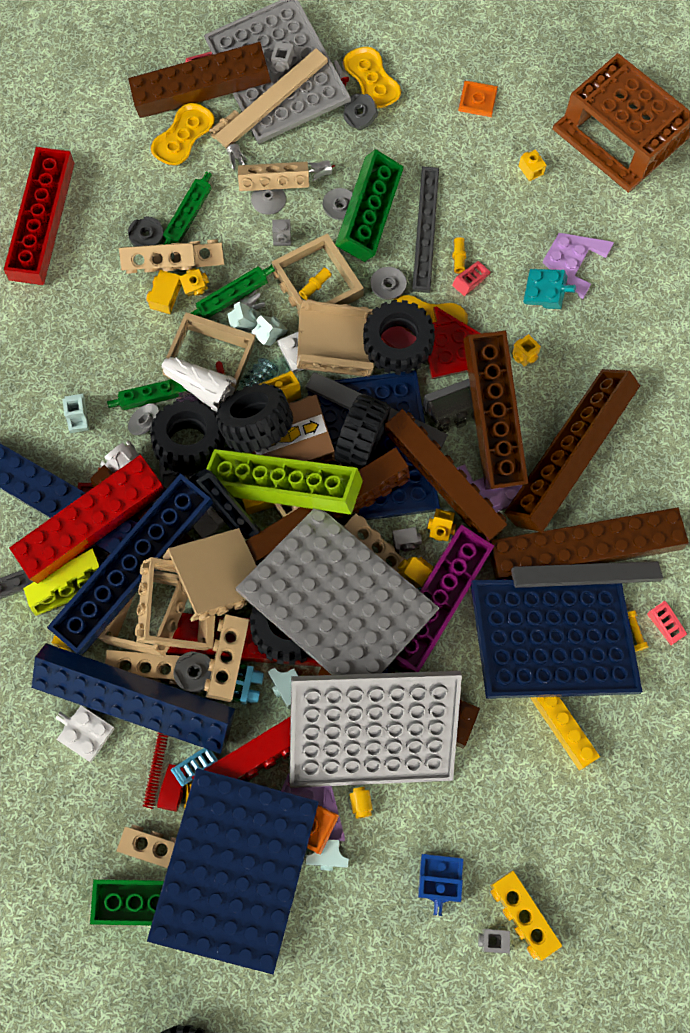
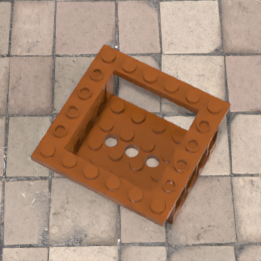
(650, 139)

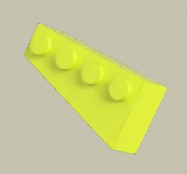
(62, 584)

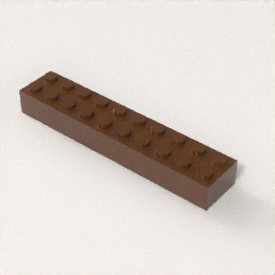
(572, 449)
(378, 480)
(592, 542)

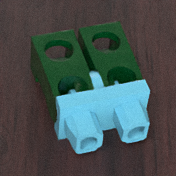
(242, 691)

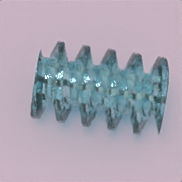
(258, 373)

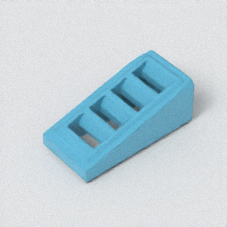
(204, 757)

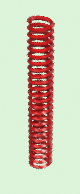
(152, 773)

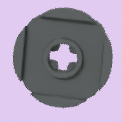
(367, 117)
(149, 224)
(182, 669)

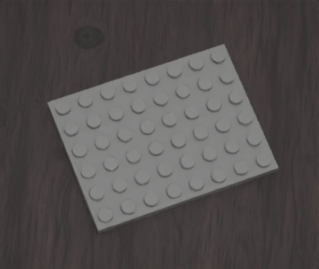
(283, 23)
(337, 598)
(373, 728)

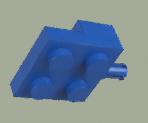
(440, 880)

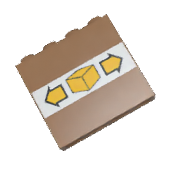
(307, 437)

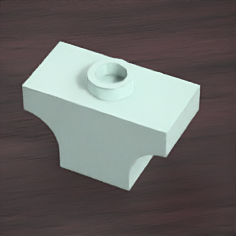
(243, 317)
(269, 330)
(75, 413)
(282, 684)
(329, 857)

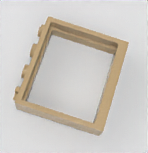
(346, 272)
(217, 331)
(167, 628)
(205, 628)

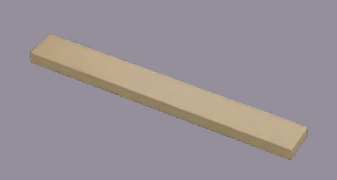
(271, 98)

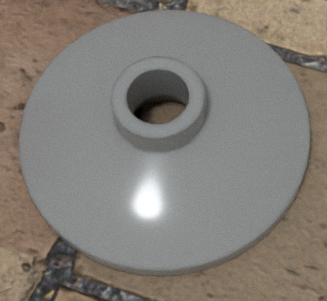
(335, 198)
(268, 205)
(390, 276)
(142, 418)

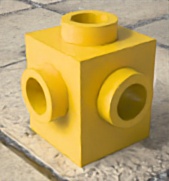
(188, 282)
(526, 350)
(441, 525)

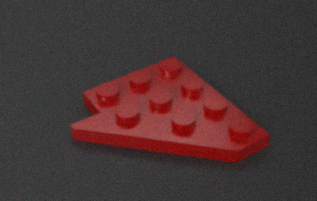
(448, 348)

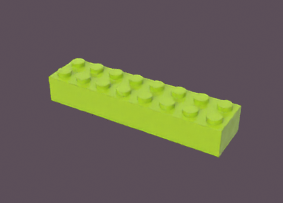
(287, 481)

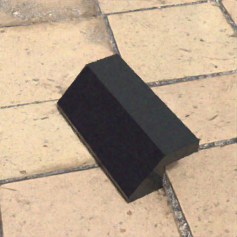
(225, 504)

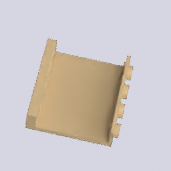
(332, 338)
(212, 571)

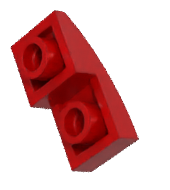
(171, 791)

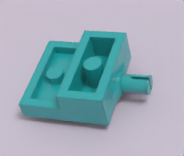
(547, 288)

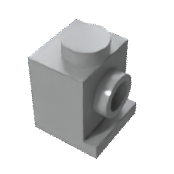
(282, 56)
(281, 232)
(406, 539)
(502, 944)

